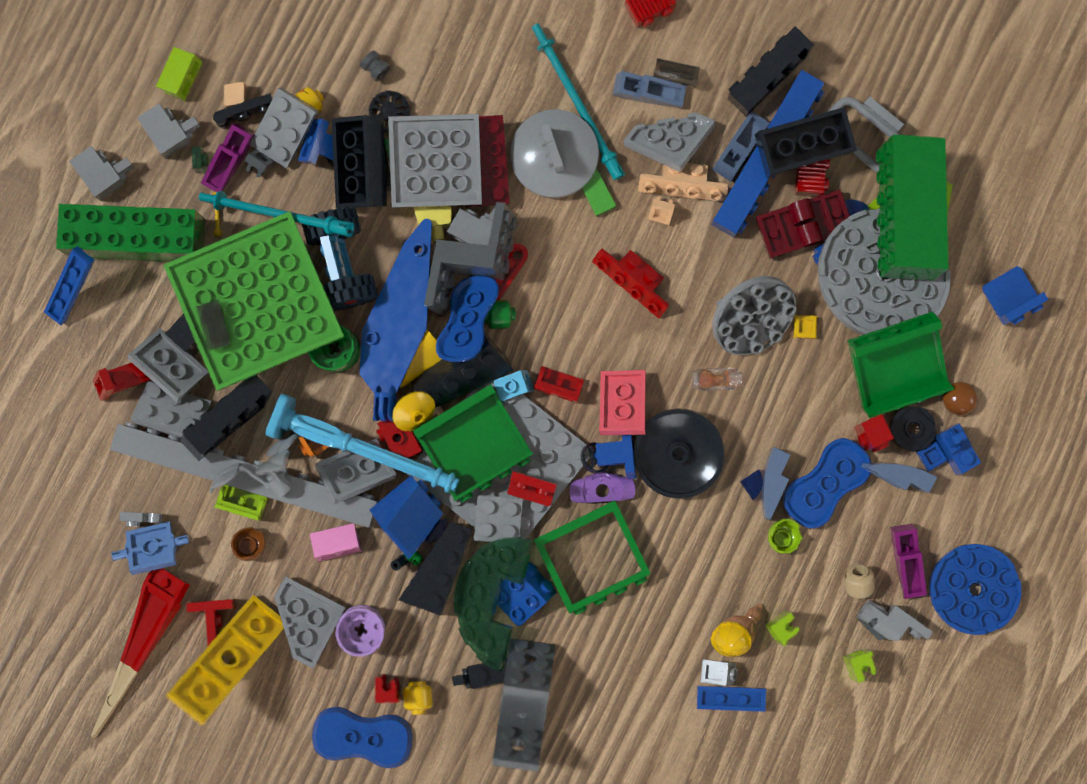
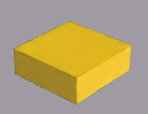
(805, 327)

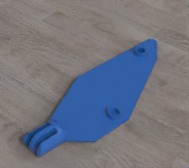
(397, 322)

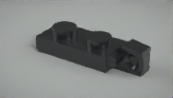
(479, 676)

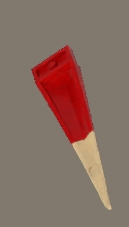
(155, 610)

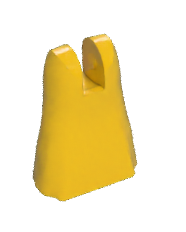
(423, 360)

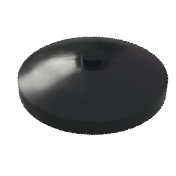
(679, 453)

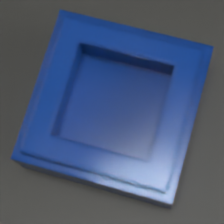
(932, 456)

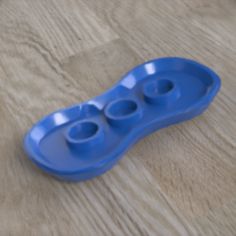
(464, 332)
(814, 496)
(345, 735)

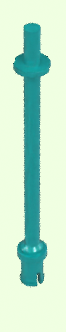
(608, 156)
(330, 224)

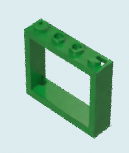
(618, 587)

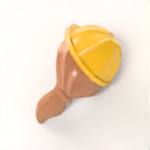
(736, 633)

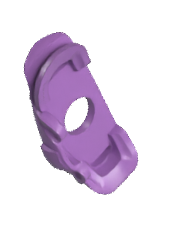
(585, 489)

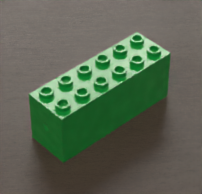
(912, 207)
(129, 232)

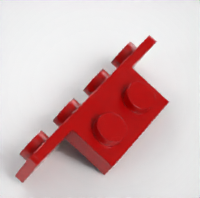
(634, 277)

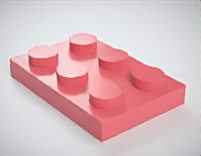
(622, 402)

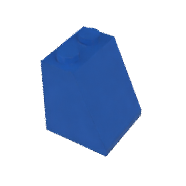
(408, 514)

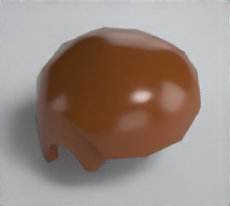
(961, 400)
(248, 544)

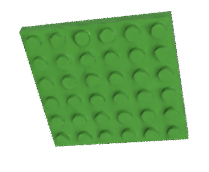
(266, 296)

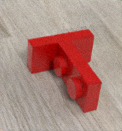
(118, 380)
(213, 619)

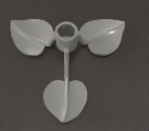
(275, 465)

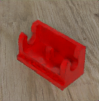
(559, 384)
(387, 692)

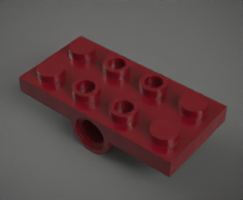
(493, 161)
(801, 223)

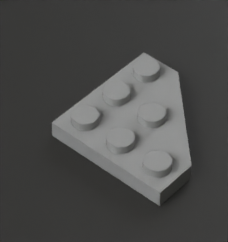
(671, 140)
(306, 620)

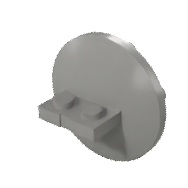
(554, 153)
(753, 315)

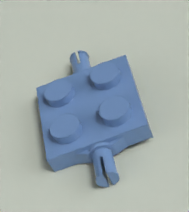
(150, 548)

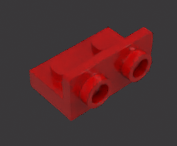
(531, 489)

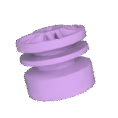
(348, 636)

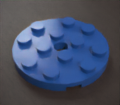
(998, 594)

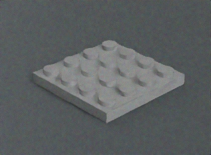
(435, 160)

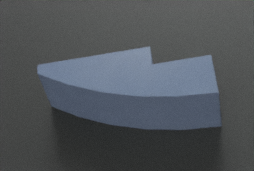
(649, 89)
(740, 146)
(901, 475)
(773, 481)

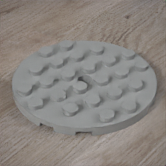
(853, 283)

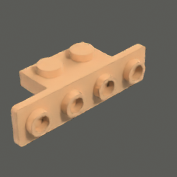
(688, 183)

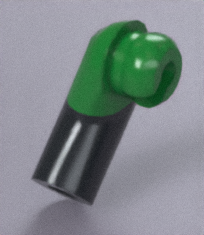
(402, 560)

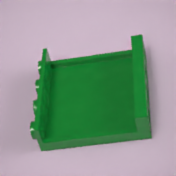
(899, 365)
(474, 442)

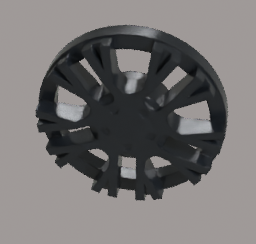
(388, 108)

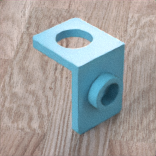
(513, 385)

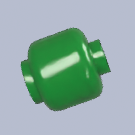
(500, 315)

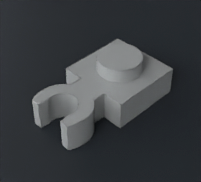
(134, 518)

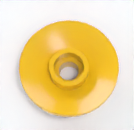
(413, 411)

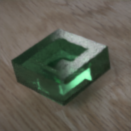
(199, 159)

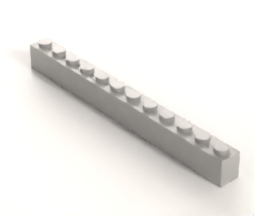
(175, 455)

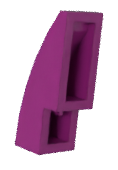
(228, 158)
(908, 560)

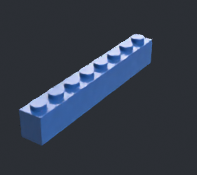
(753, 178)

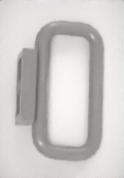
(876, 115)

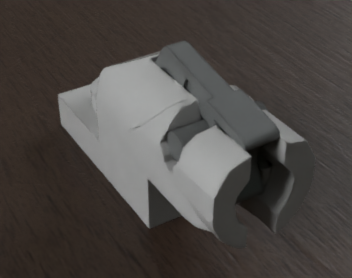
(890, 623)

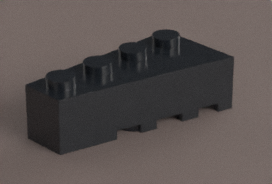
(770, 71)
(452, 379)
(226, 417)
(437, 574)

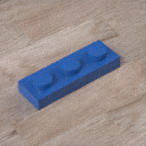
(731, 698)

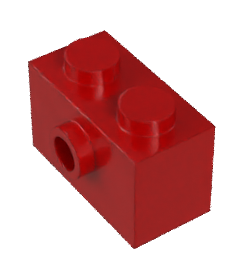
(873, 433)
(399, 441)

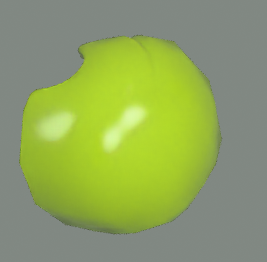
(784, 536)

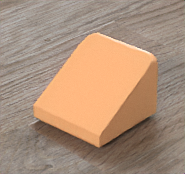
(234, 93)

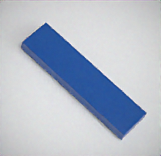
(69, 285)

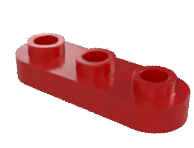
(514, 268)

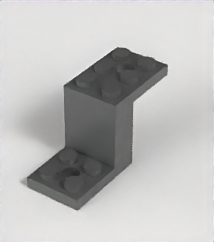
(470, 259)
(523, 705)

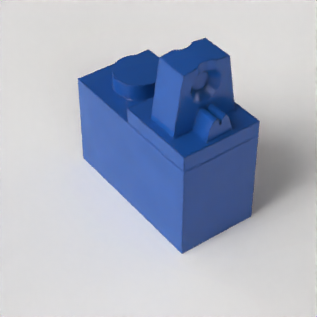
(957, 449)

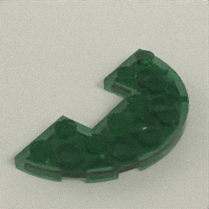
(478, 596)

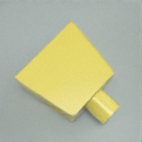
(439, 215)

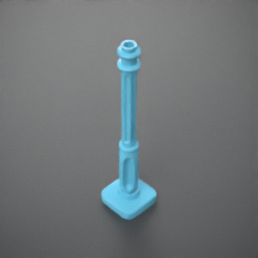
(285, 419)

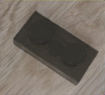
(676, 72)
(213, 325)

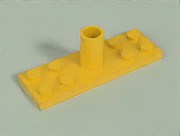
(226, 660)

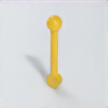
(217, 232)

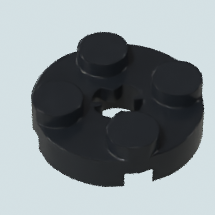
(925, 428)

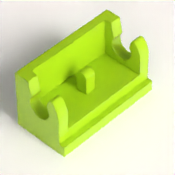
(179, 73)
(241, 502)
(780, 629)
(858, 662)

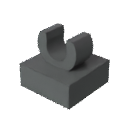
(259, 161)

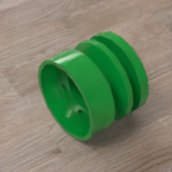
(338, 362)

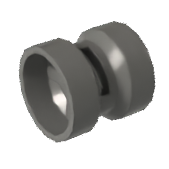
(375, 65)

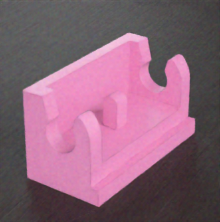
(335, 542)

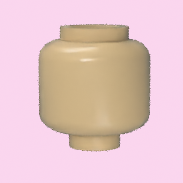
(859, 582)

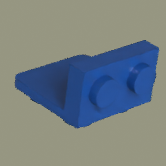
(1013, 296)
(523, 600)

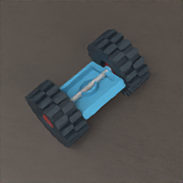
(345, 288)

